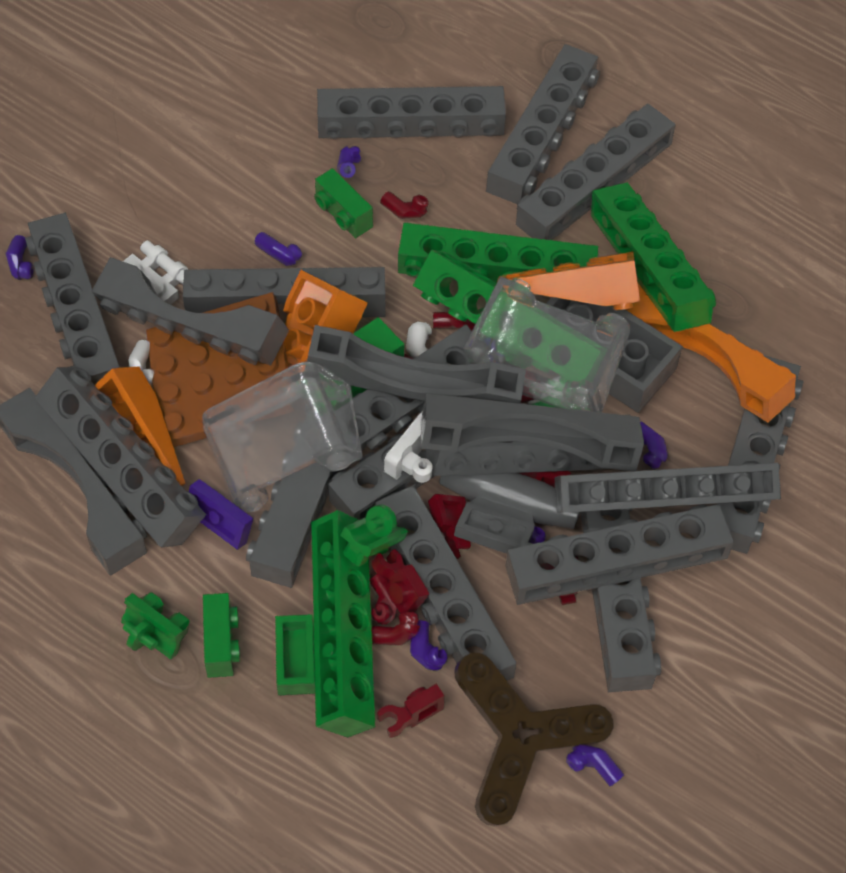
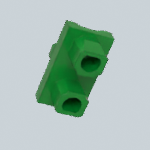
(372, 534)
(150, 627)

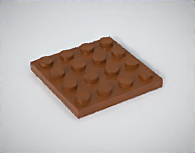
(197, 377)

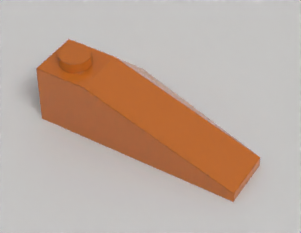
(602, 282)
(320, 304)
(138, 403)

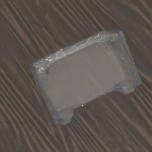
(564, 355)
(281, 428)

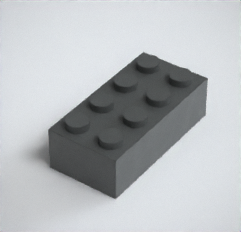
(646, 360)

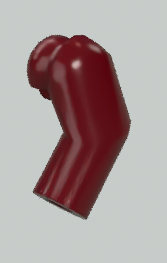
(384, 610)
(399, 634)

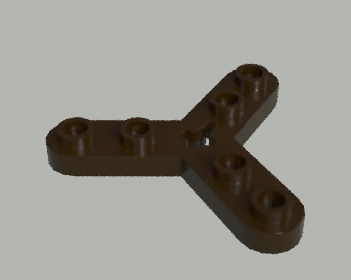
(512, 759)

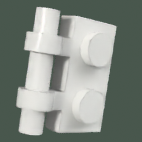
(157, 257)

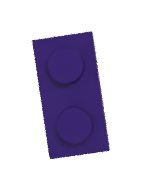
(222, 515)

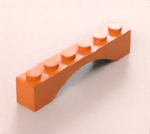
(759, 382)

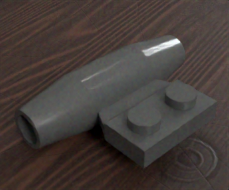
(505, 508)

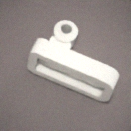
(405, 457)

